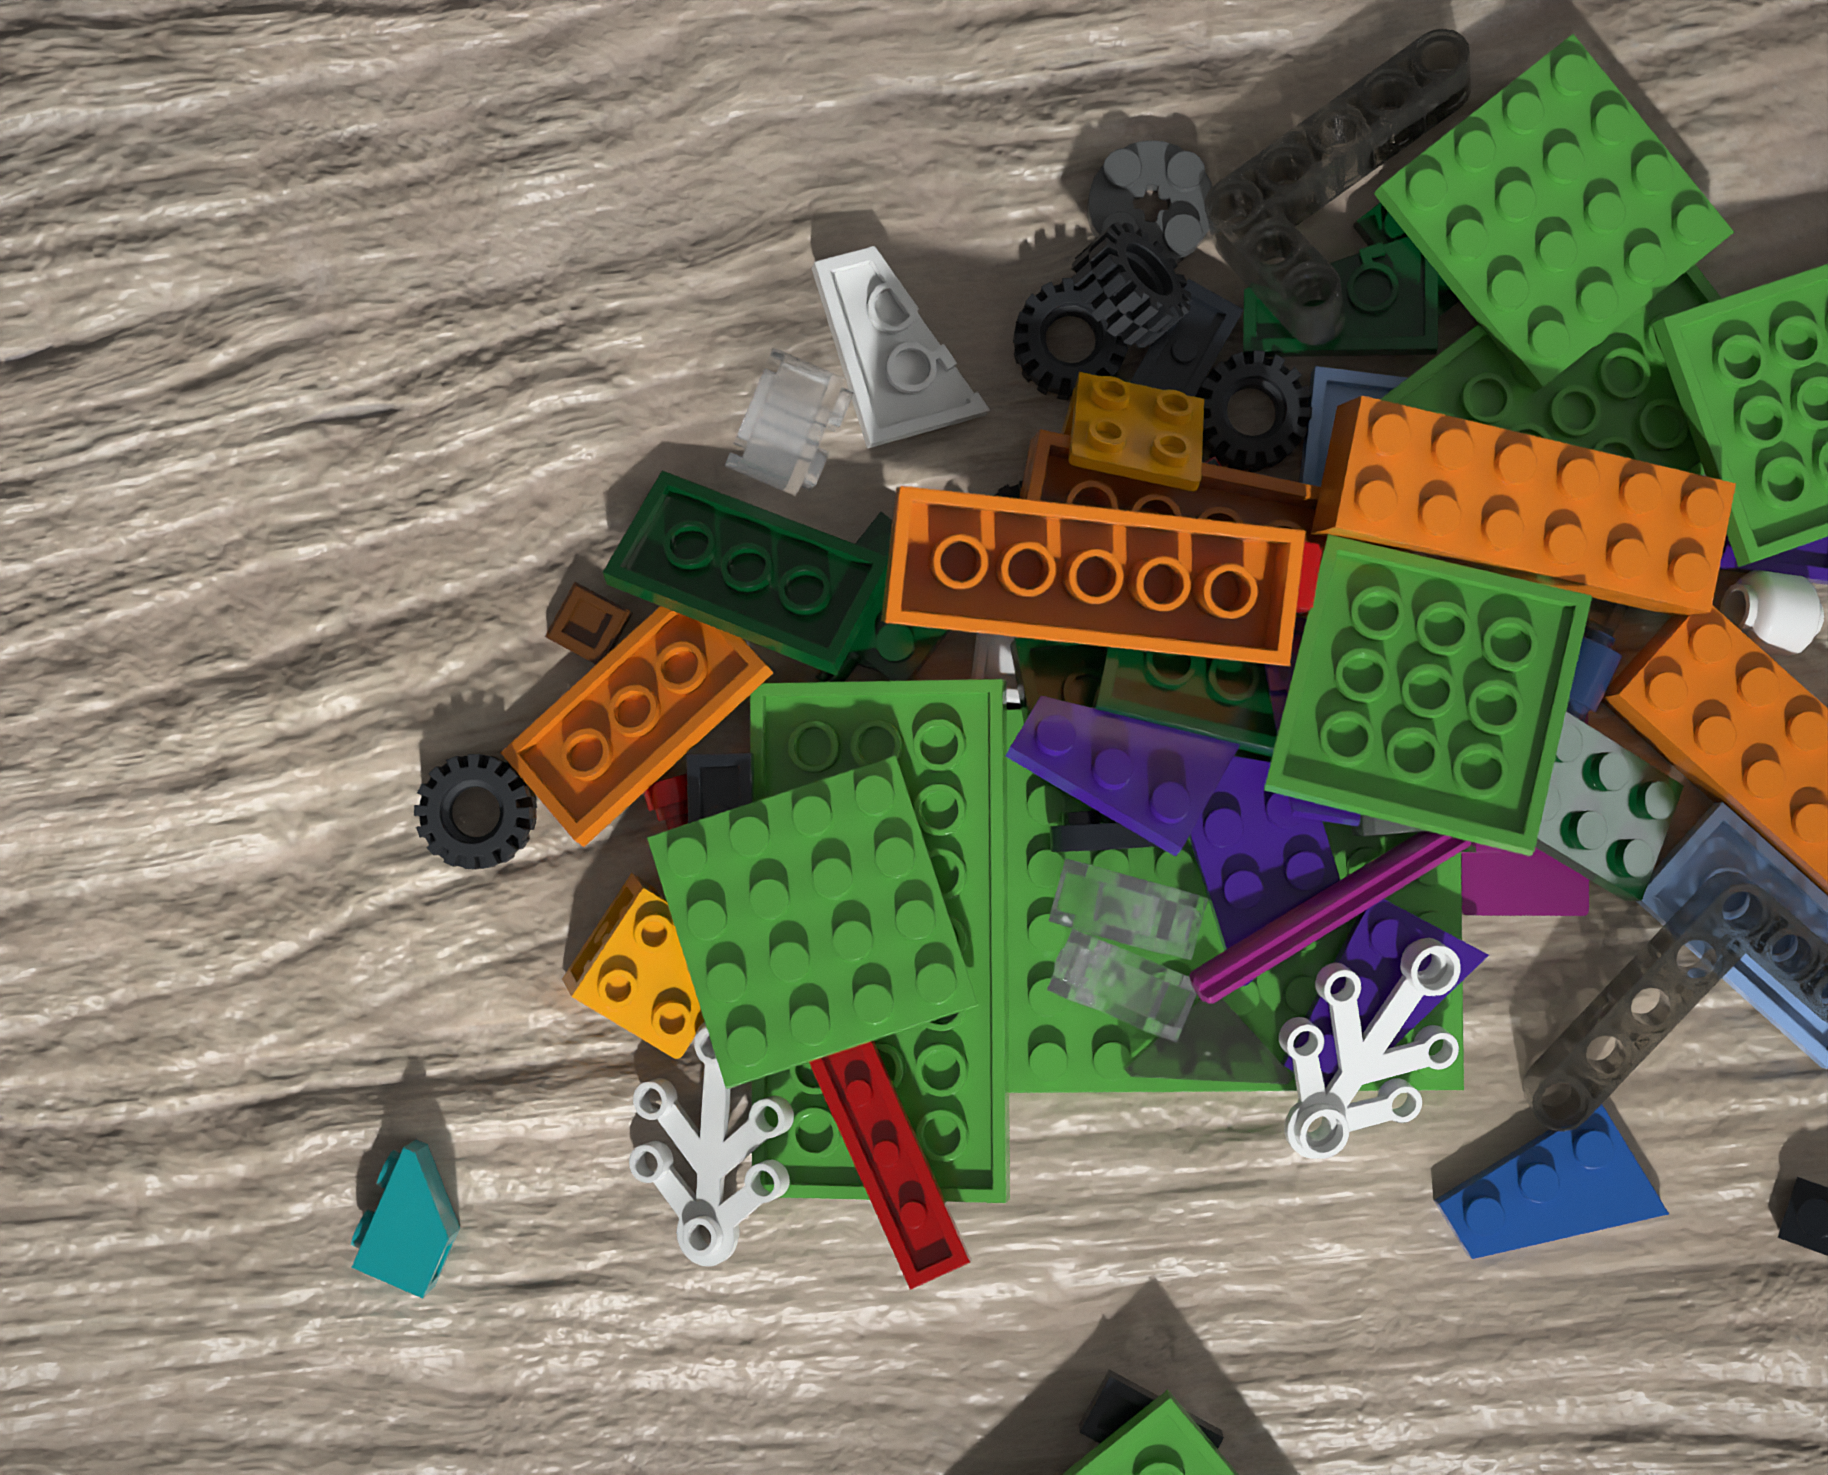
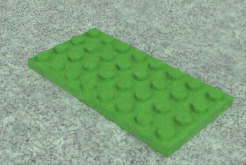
(955, 772)

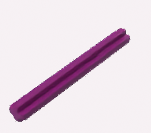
(1322, 913)

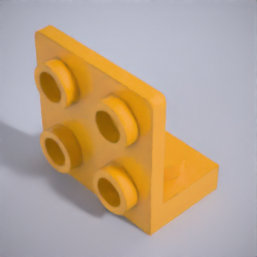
(1135, 431)
(638, 972)

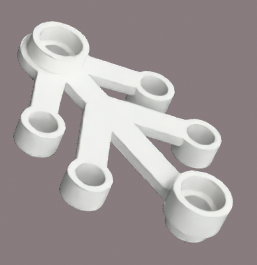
(1365, 1056)
(710, 1157)

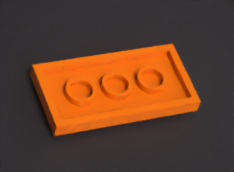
(633, 718)

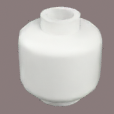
(1775, 611)

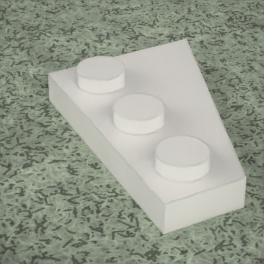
(888, 354)

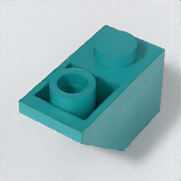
(412, 1225)

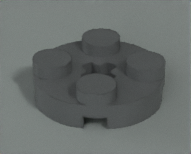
(1156, 167)

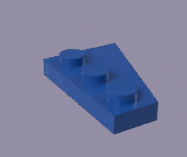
(1551, 1191)

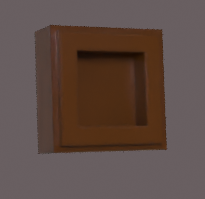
(588, 624)

